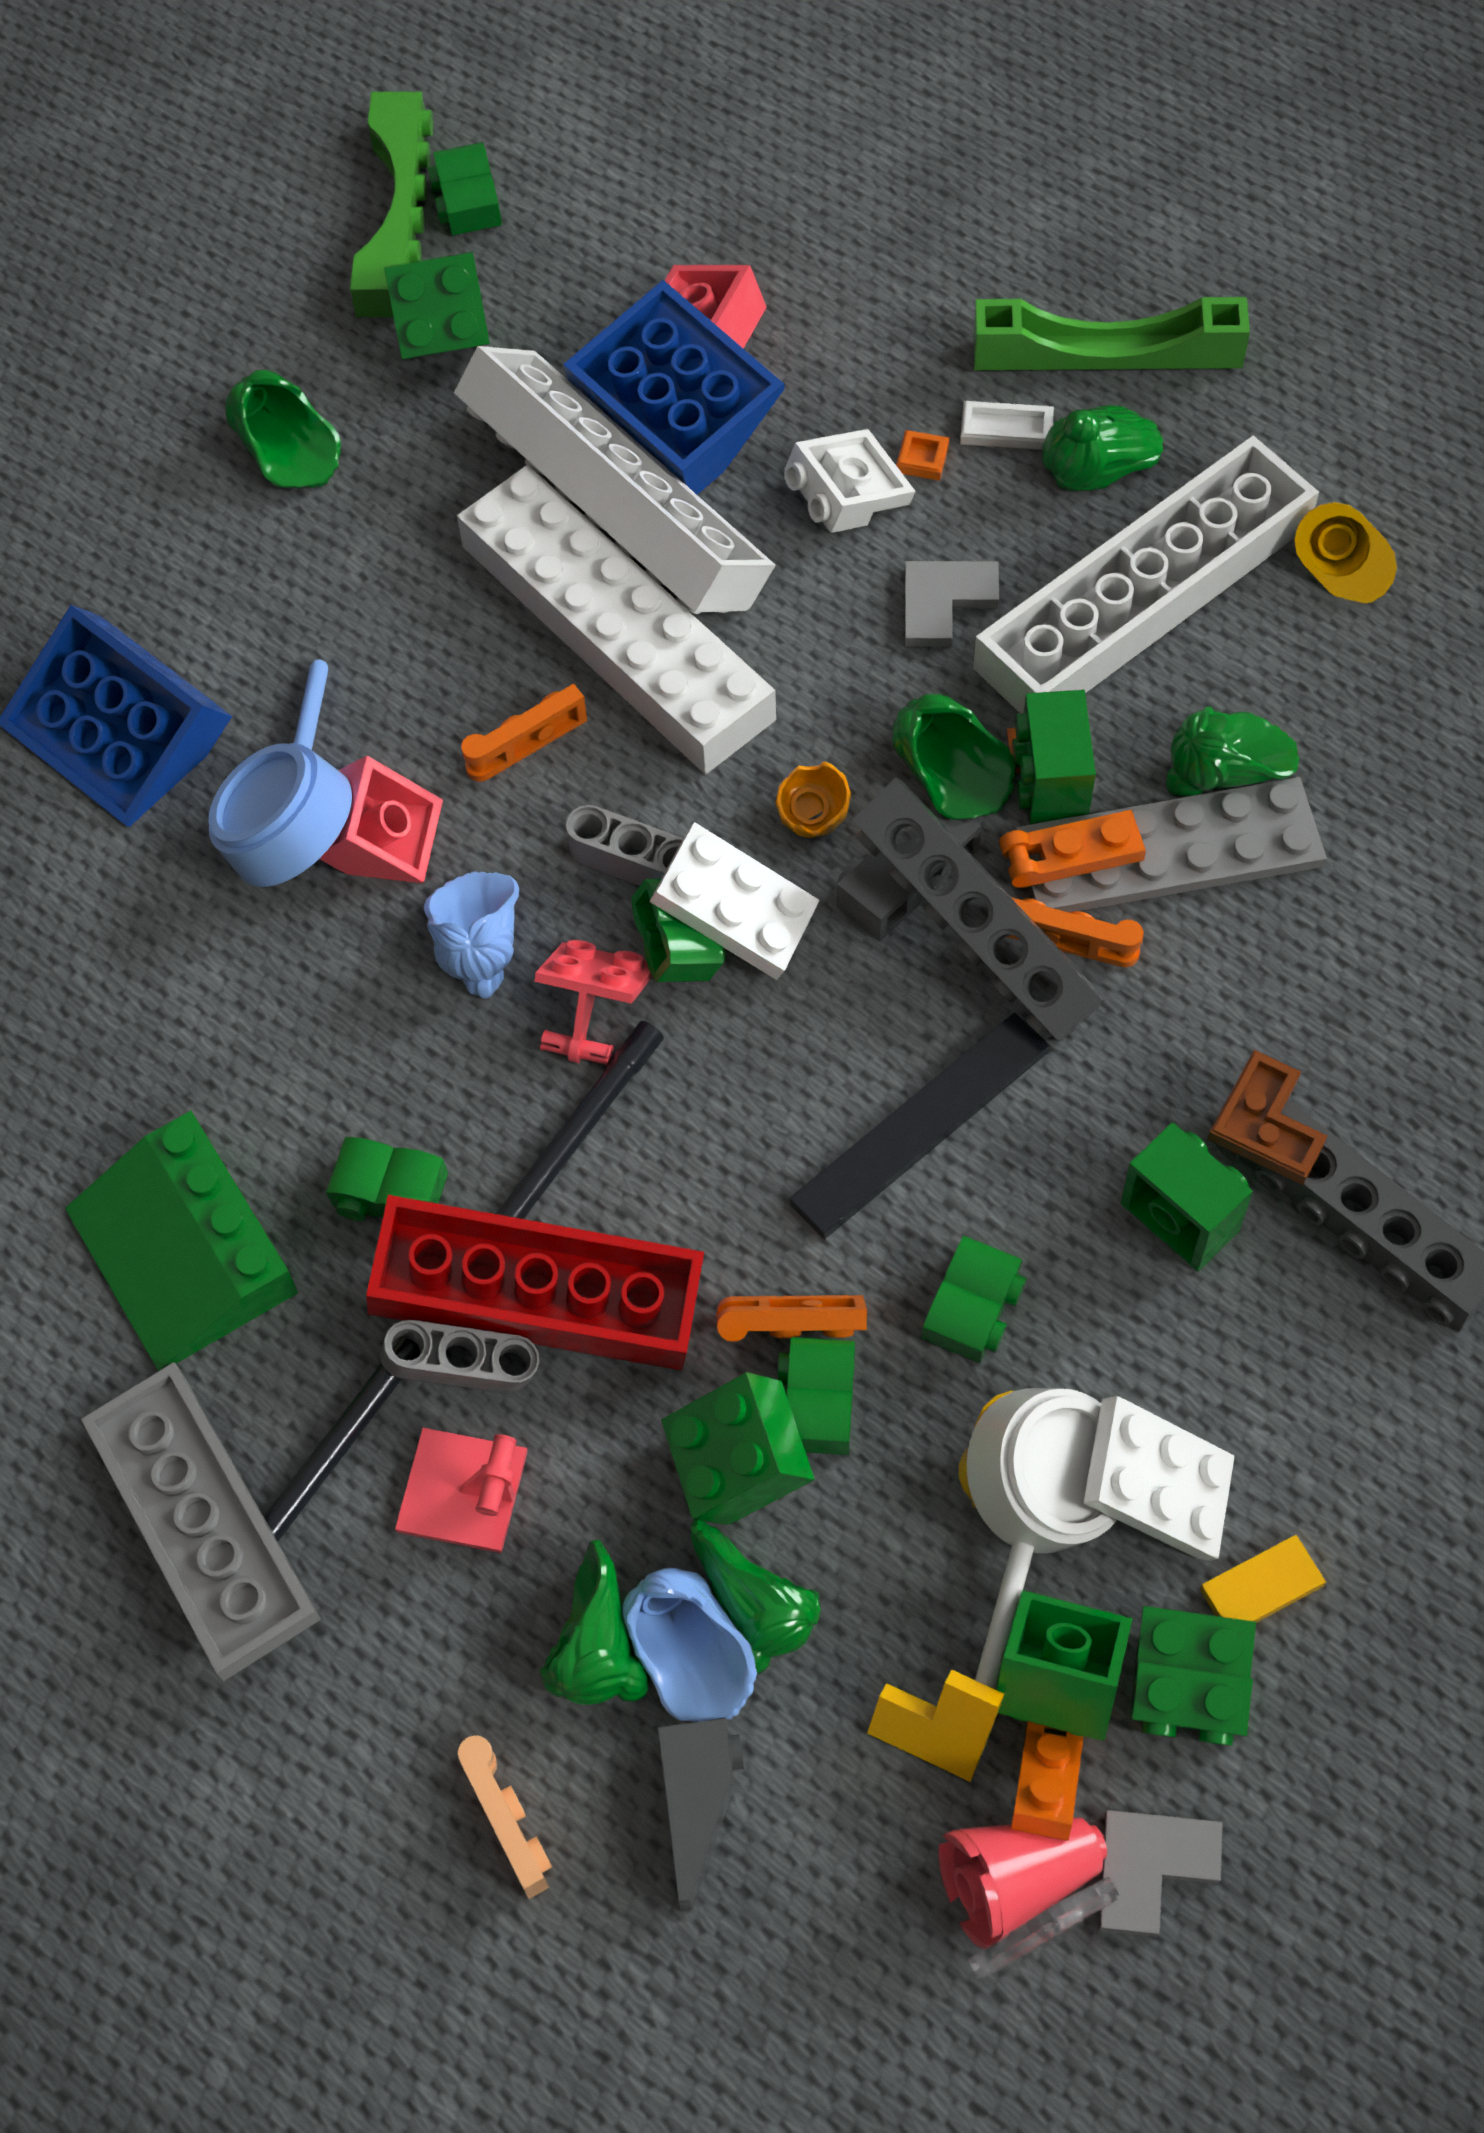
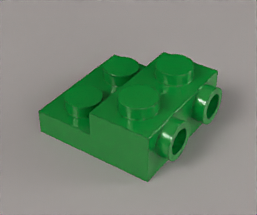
(1193, 1674)

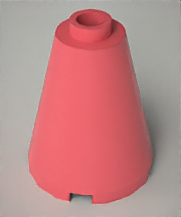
(1015, 1874)

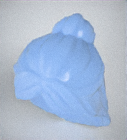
(474, 928)
(689, 1646)

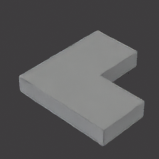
(939, 586)
(1145, 1851)

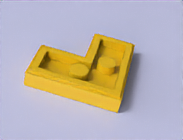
(943, 1734)

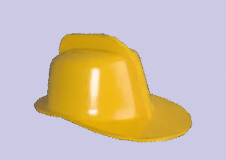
(1363, 556)

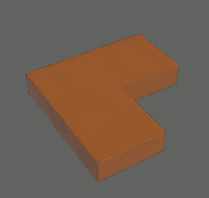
(1254, 1123)

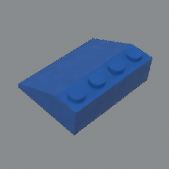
(676, 385)
(111, 716)

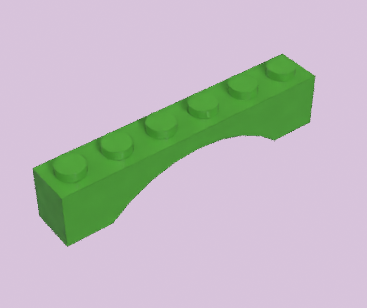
(398, 139)
(1196, 336)

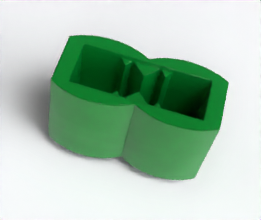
(466, 188)
(670, 946)
(373, 1170)
(972, 1300)
(820, 1391)

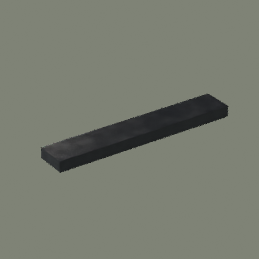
(919, 1125)

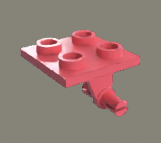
(592, 974)
(462, 1489)

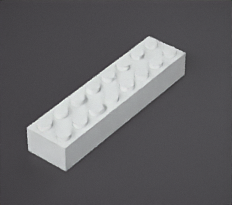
(614, 480)
(1146, 577)
(618, 619)

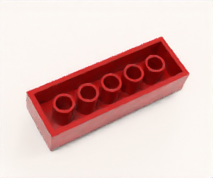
(535, 1282)

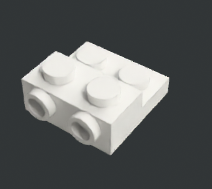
(846, 479)

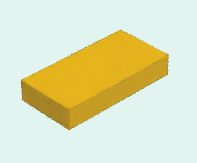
(1264, 1583)

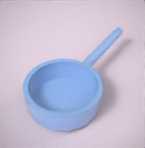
(282, 802)

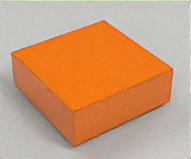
(923, 455)

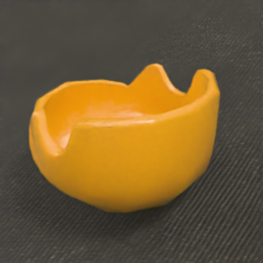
(810, 792)

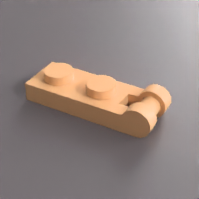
(503, 1813)

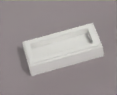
(1005, 424)

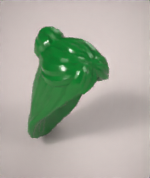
(283, 431)
(1100, 447)
(1228, 752)
(953, 757)
(762, 1606)
(595, 1648)

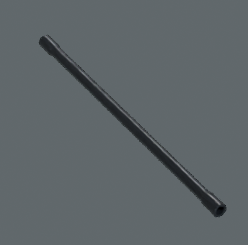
(625, 1064)

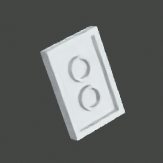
(735, 901)
(1159, 1478)

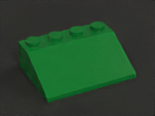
(179, 1243)

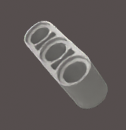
(614, 839)
(483, 1345)

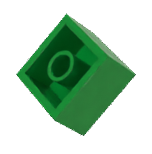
(437, 305)
(1054, 756)
(1186, 1195)
(737, 1449)
(1063, 1665)

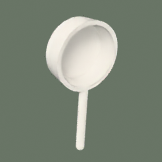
(1029, 1487)

